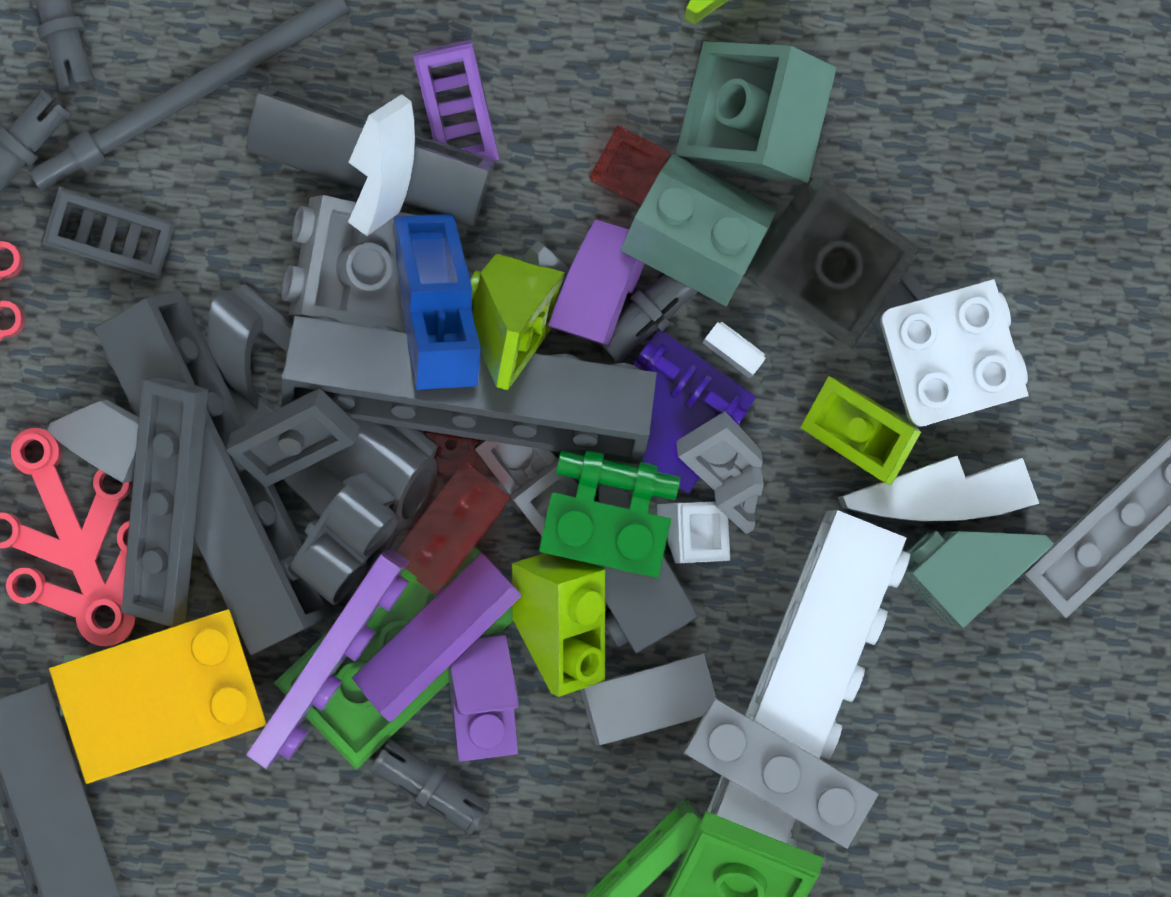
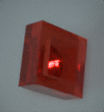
(629, 165)

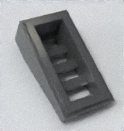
(58, 218)

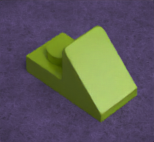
(861, 429)

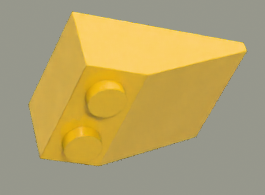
(157, 696)

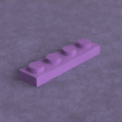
(318, 680)

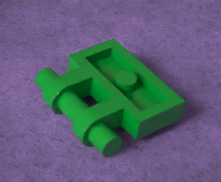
(603, 532)

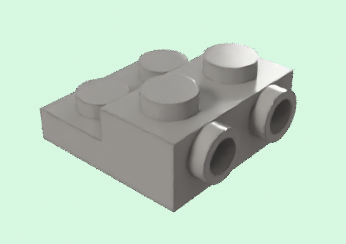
(343, 269)

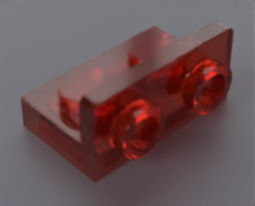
(452, 527)

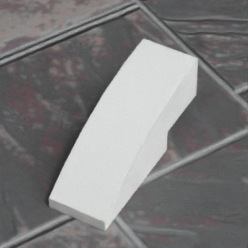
(945, 494)

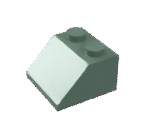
(756, 110)
(698, 229)
(969, 570)

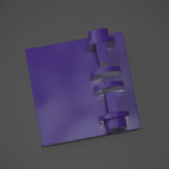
(684, 398)

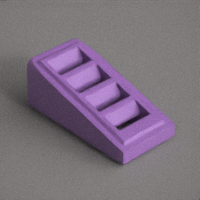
(446, 55)

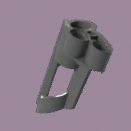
(358, 492)

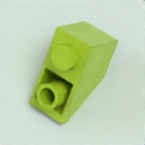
(562, 619)

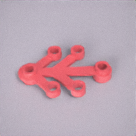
(75, 548)

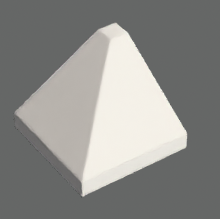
(696, 532)

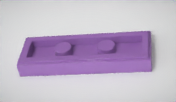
(436, 637)

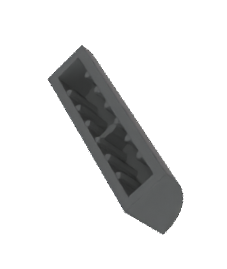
(323, 137)
(47, 804)

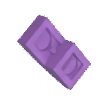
(596, 285)

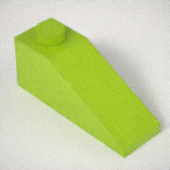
(512, 313)

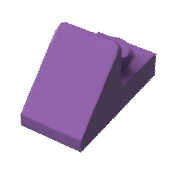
(484, 700)

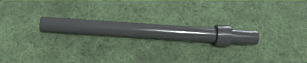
(89, 149)

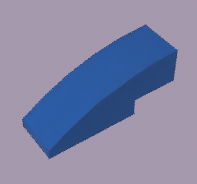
(436, 302)

